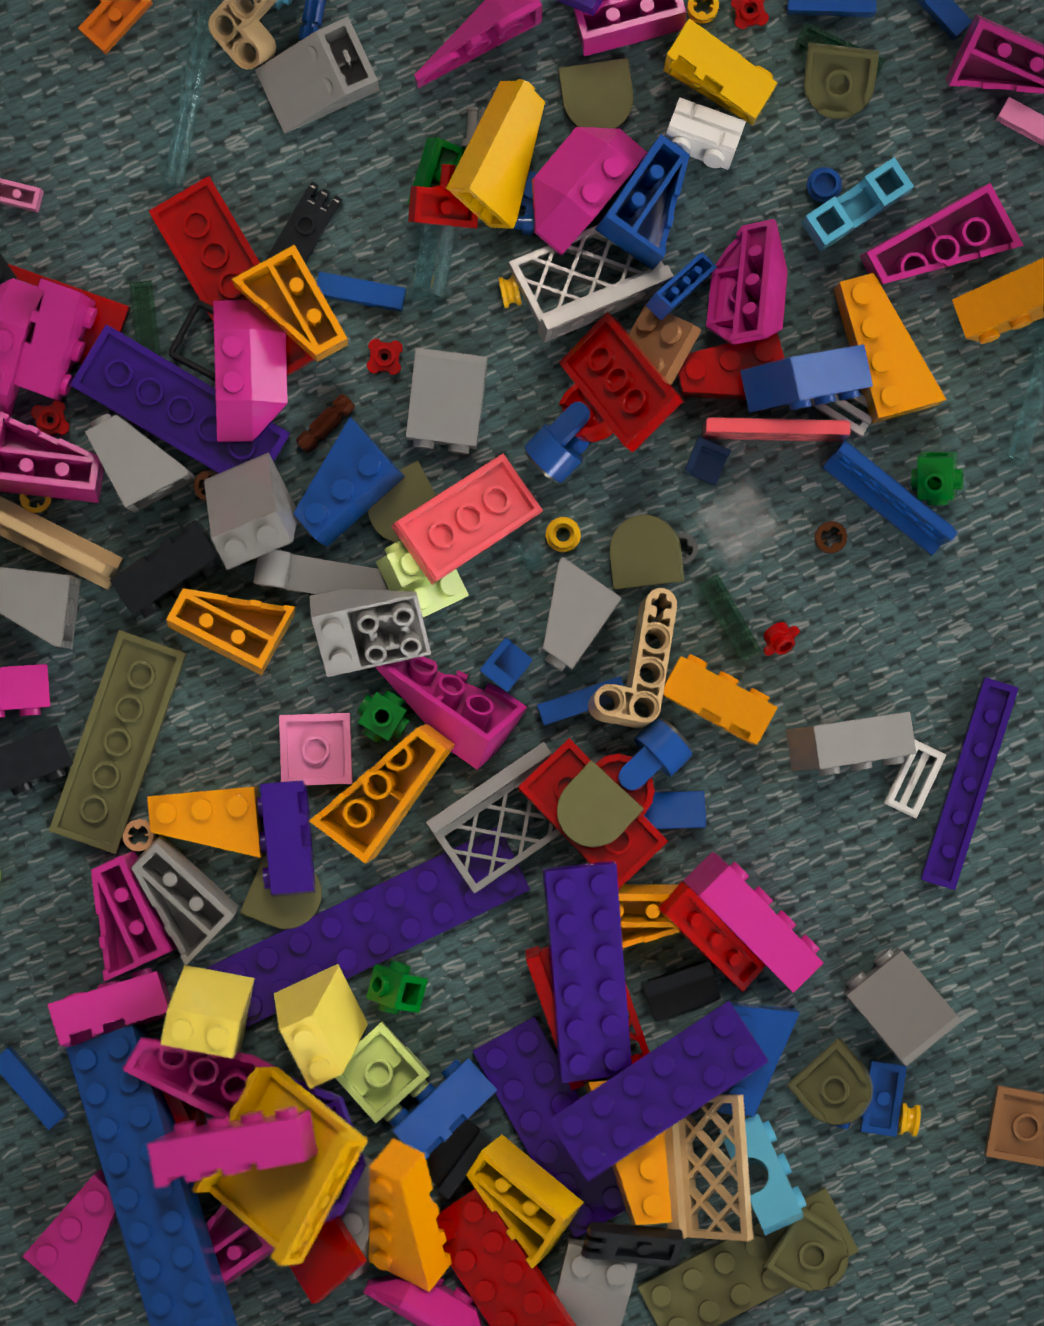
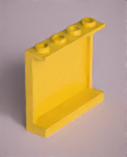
(293, 1199)

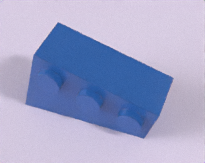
(807, 378)
(346, 484)
(442, 1107)

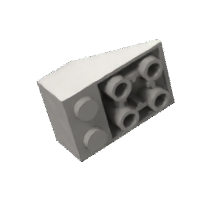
(318, 76)
(367, 628)

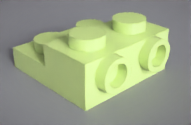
(404, 574)
(383, 1074)

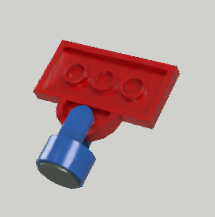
(612, 393)
(660, 749)

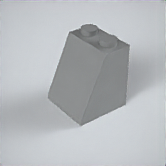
(446, 400)
(135, 464)
(249, 511)
(41, 603)
(575, 614)
(901, 1005)

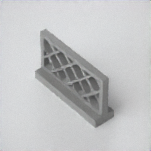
(596, 304)
(483, 798)

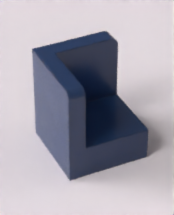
(706, 461)

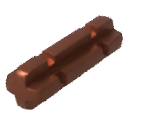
(325, 423)

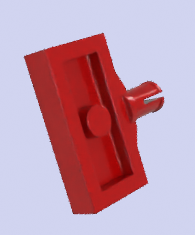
(438, 205)

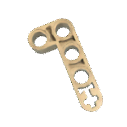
(244, 33)
(642, 657)

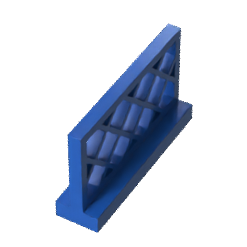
(889, 498)

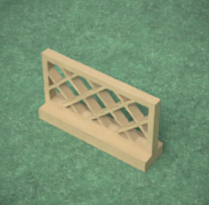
(58, 544)
(685, 1165)

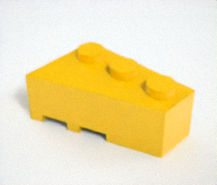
(719, 72)
(524, 1196)

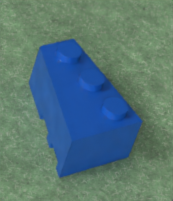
(646, 204)
(771, 1030)

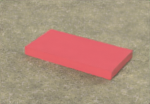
(776, 429)
(467, 518)

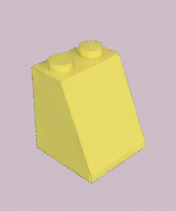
(208, 1012)
(320, 1024)

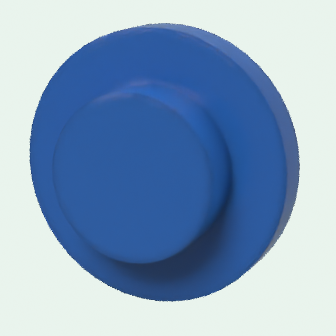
(823, 184)

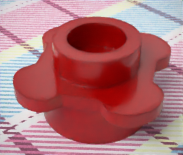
(746, 19)
(379, 348)
(54, 410)
(780, 638)

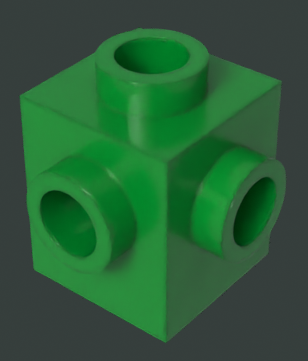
(937, 465)
(396, 723)
(396, 988)

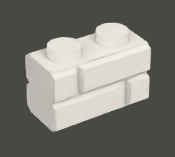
(705, 133)

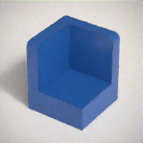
(506, 664)

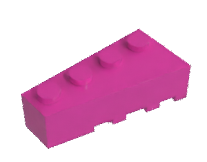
(753, 920)

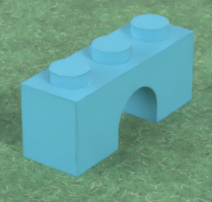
(858, 205)
(777, 1202)

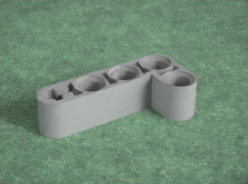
(313, 575)

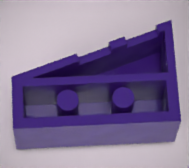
(286, 838)

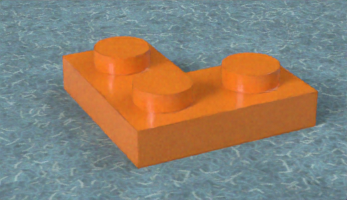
(112, 21)

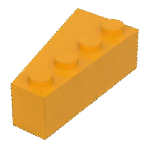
(896, 367)
(379, 800)
(644, 1180)
(403, 1218)

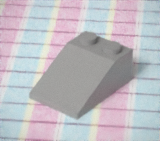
(593, 1289)

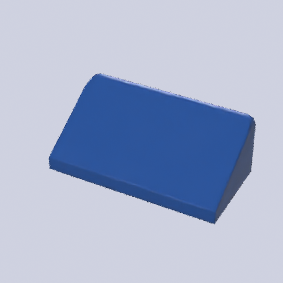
(677, 810)

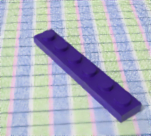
(969, 783)

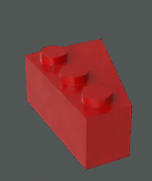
(717, 369)

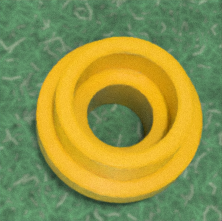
(571, 526)

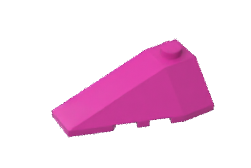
(482, 31)
(464, 714)
(194, 1077)

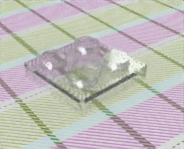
(739, 522)

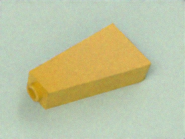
(499, 155)

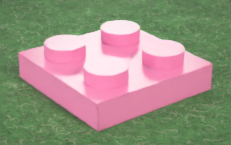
(316, 748)

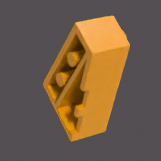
(294, 302)
(1002, 304)
(232, 626)
(719, 699)
(210, 817)
(640, 913)

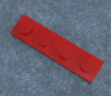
(711, 936)

